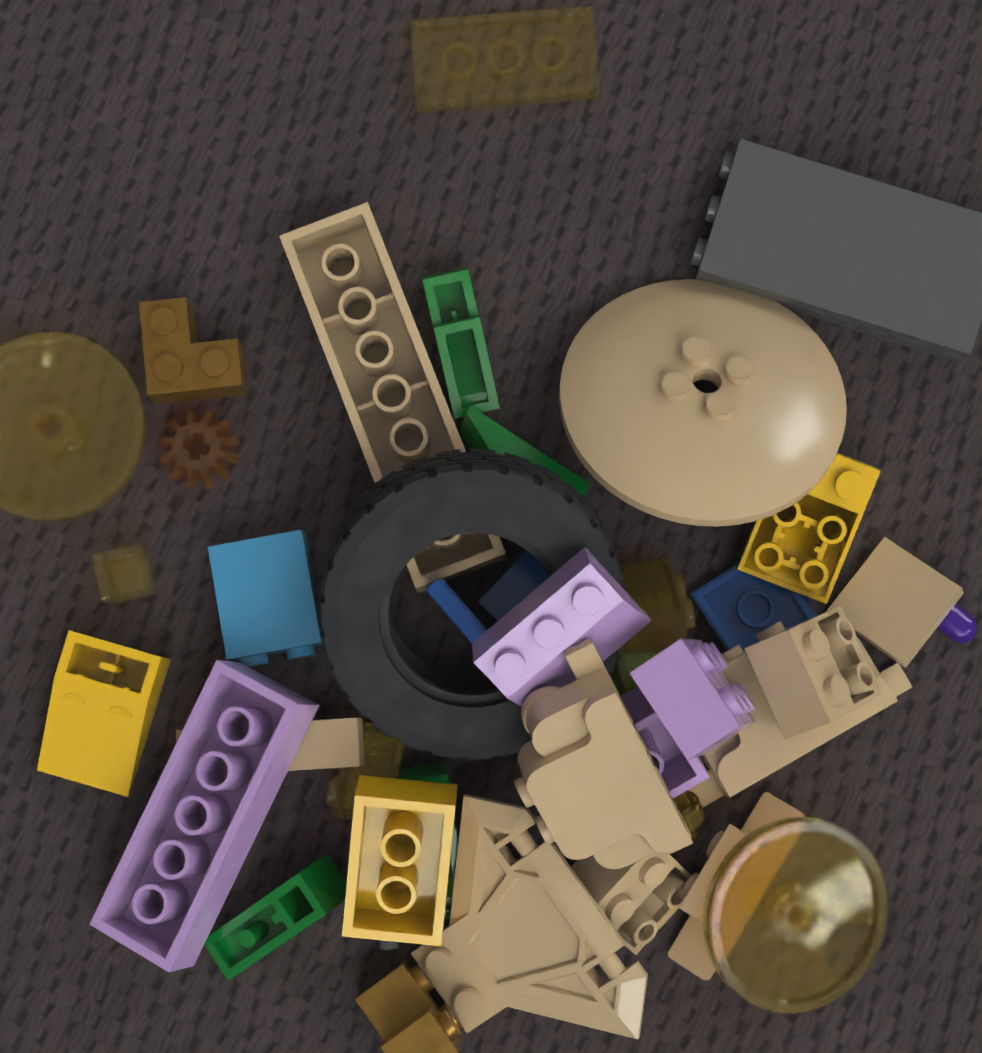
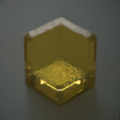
(124, 574)

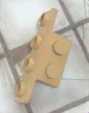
(689, 947)

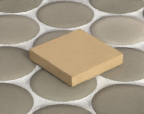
(897, 601)

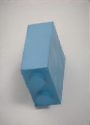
(266, 598)

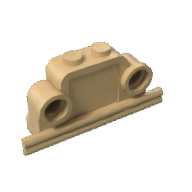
(761, 746)
(594, 771)

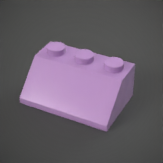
(570, 606)

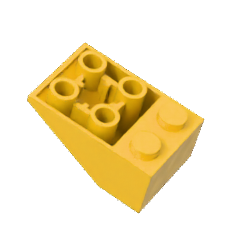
(811, 538)
(100, 712)

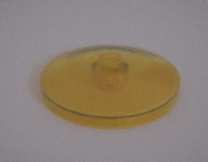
(66, 427)
(795, 914)

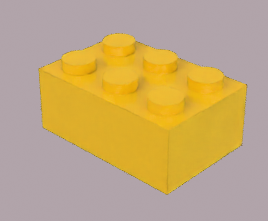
(399, 860)

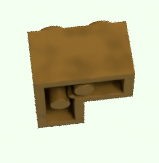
(179, 365)
(407, 1013)

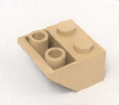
(813, 672)
(636, 896)

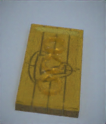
(505, 59)

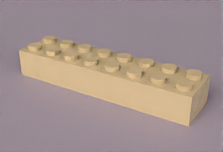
(381, 367)

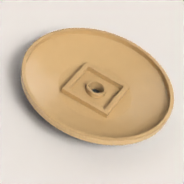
(693, 452)

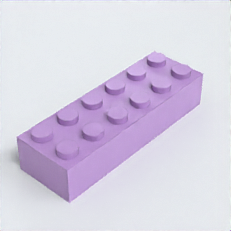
(203, 815)

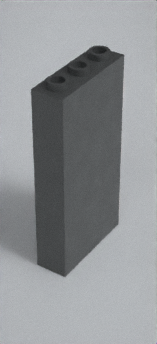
(846, 250)

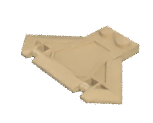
(527, 933)

